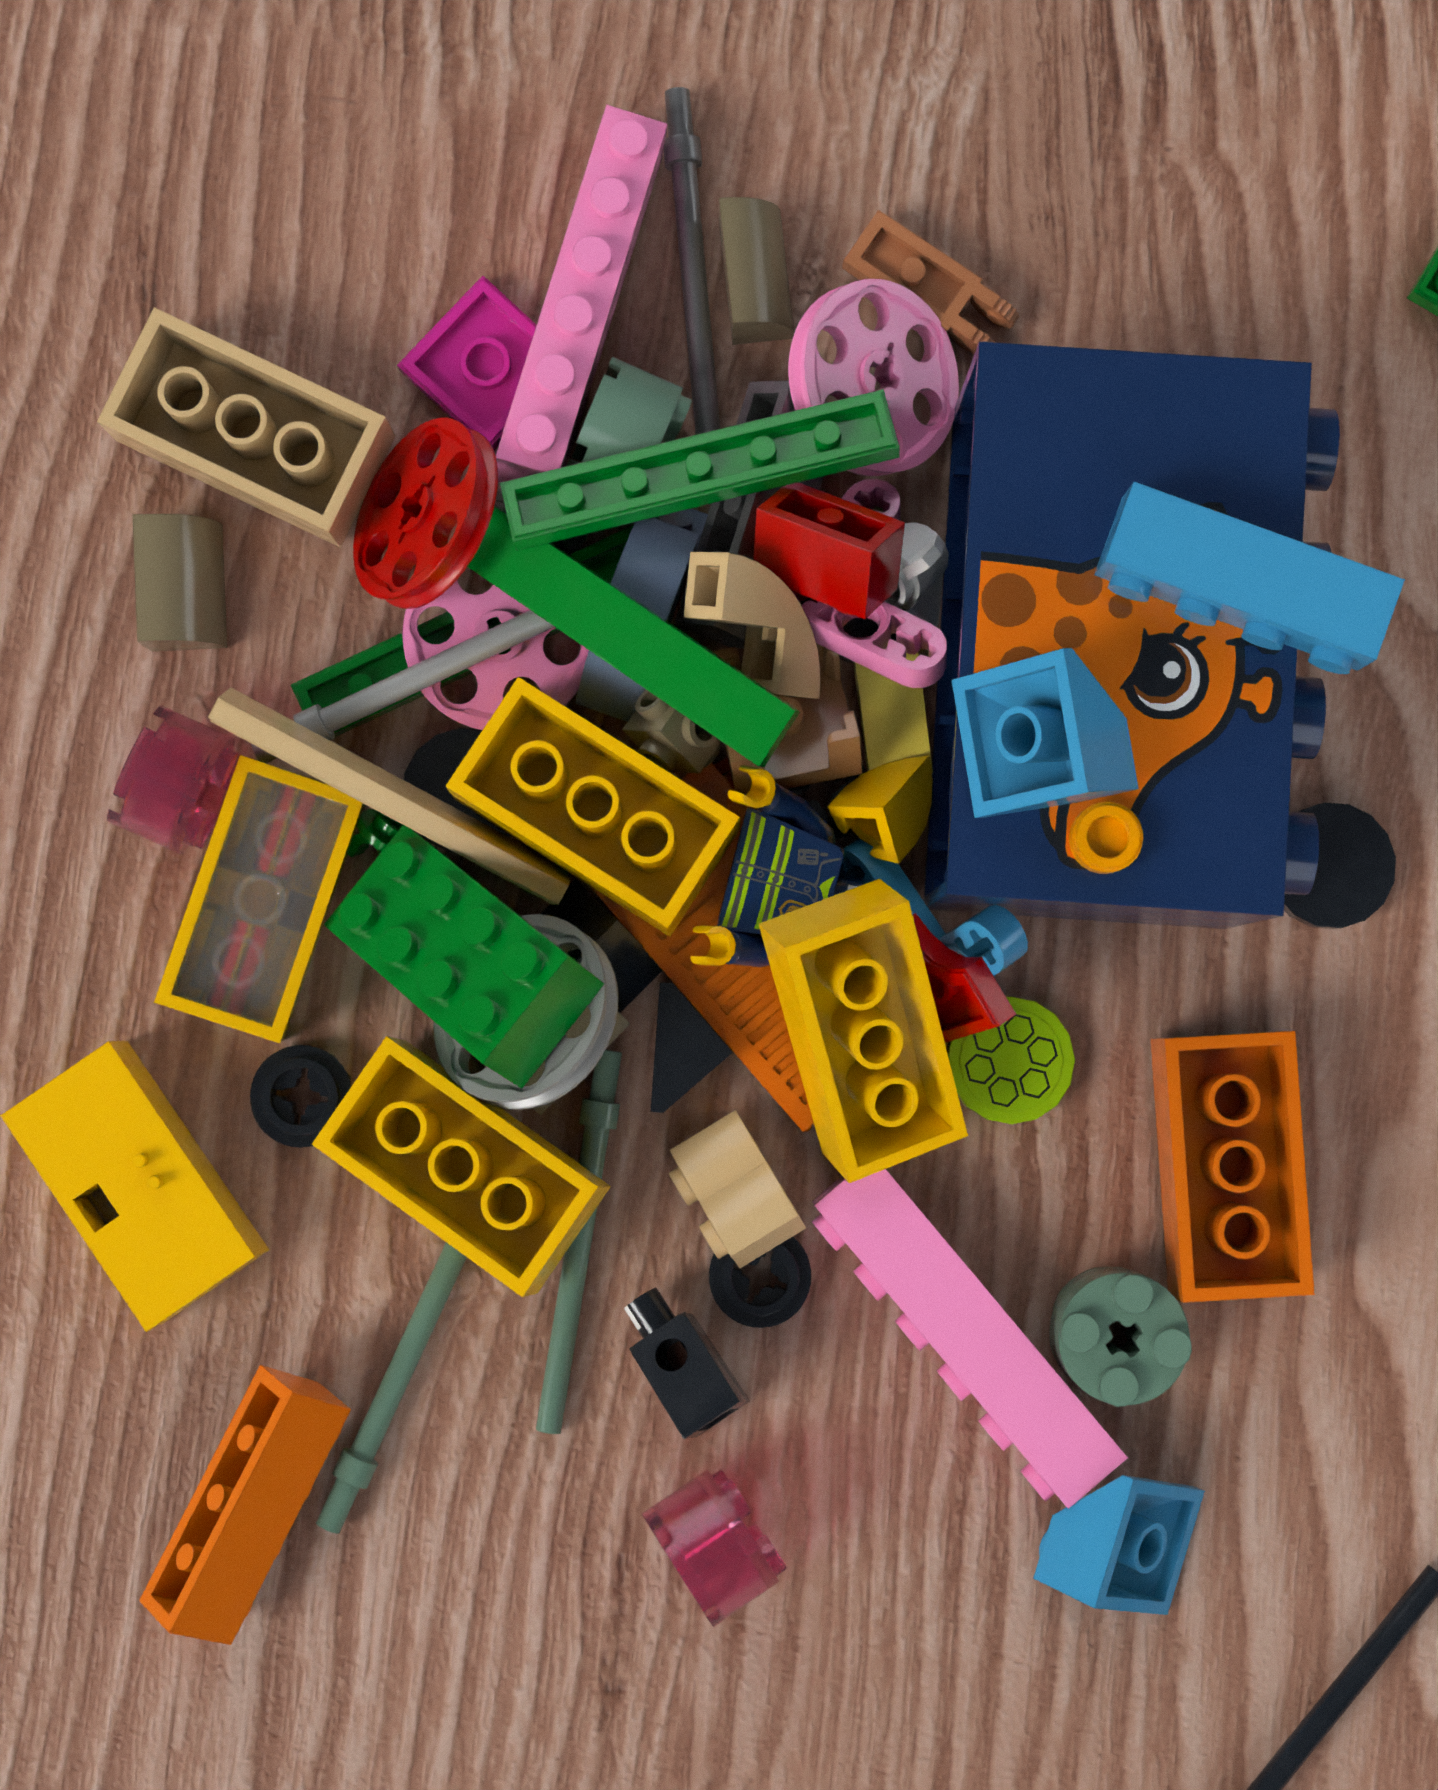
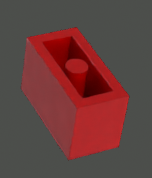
(829, 548)

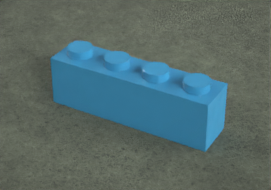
(1248, 579)

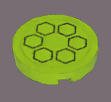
(1015, 1068)

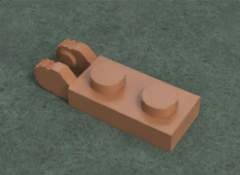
(900, 256)

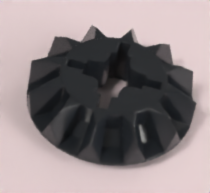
(283, 1071)
(772, 1303)

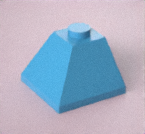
(1041, 736)
(1121, 1545)

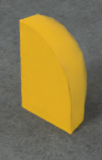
(887, 806)

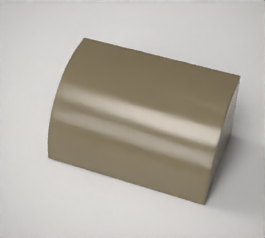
(755, 270)
(179, 582)

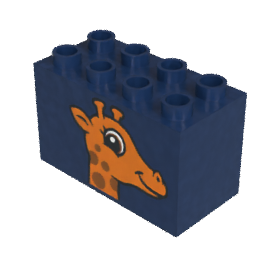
(1213, 722)

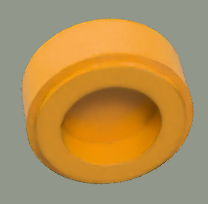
(1106, 837)

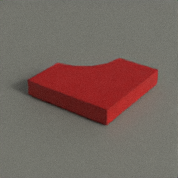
(962, 989)

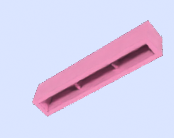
(582, 295)
(971, 1333)

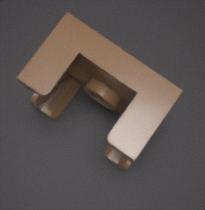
(820, 742)

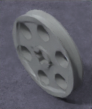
(570, 1059)

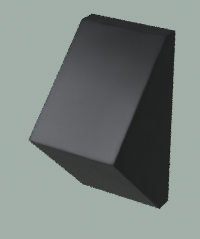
(629, 960)
(683, 1048)

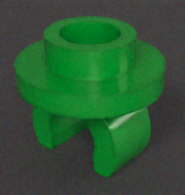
(373, 830)

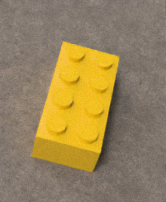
(594, 806)
(864, 1029)
(461, 1166)

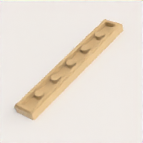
(389, 795)

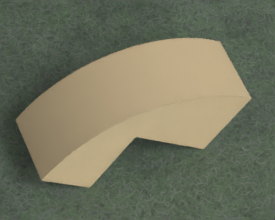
(778, 636)

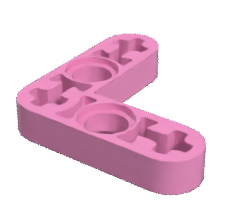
(878, 650)

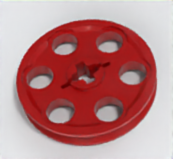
(425, 513)

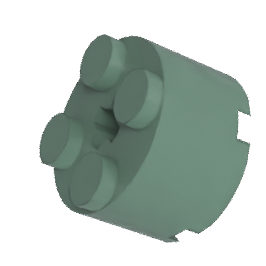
(630, 413)
(1155, 1344)

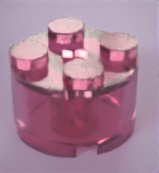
(173, 781)
(712, 1547)

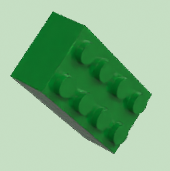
(463, 956)

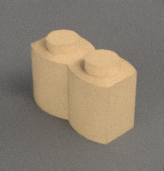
(736, 1190)

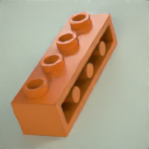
(244, 1506)

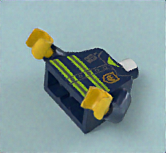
(779, 865)

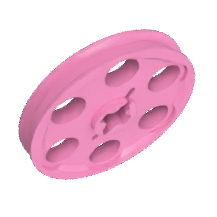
(886, 350)
(493, 674)

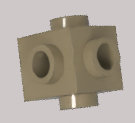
(670, 737)

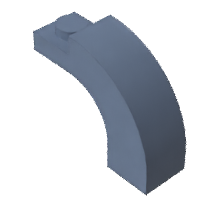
(654, 574)

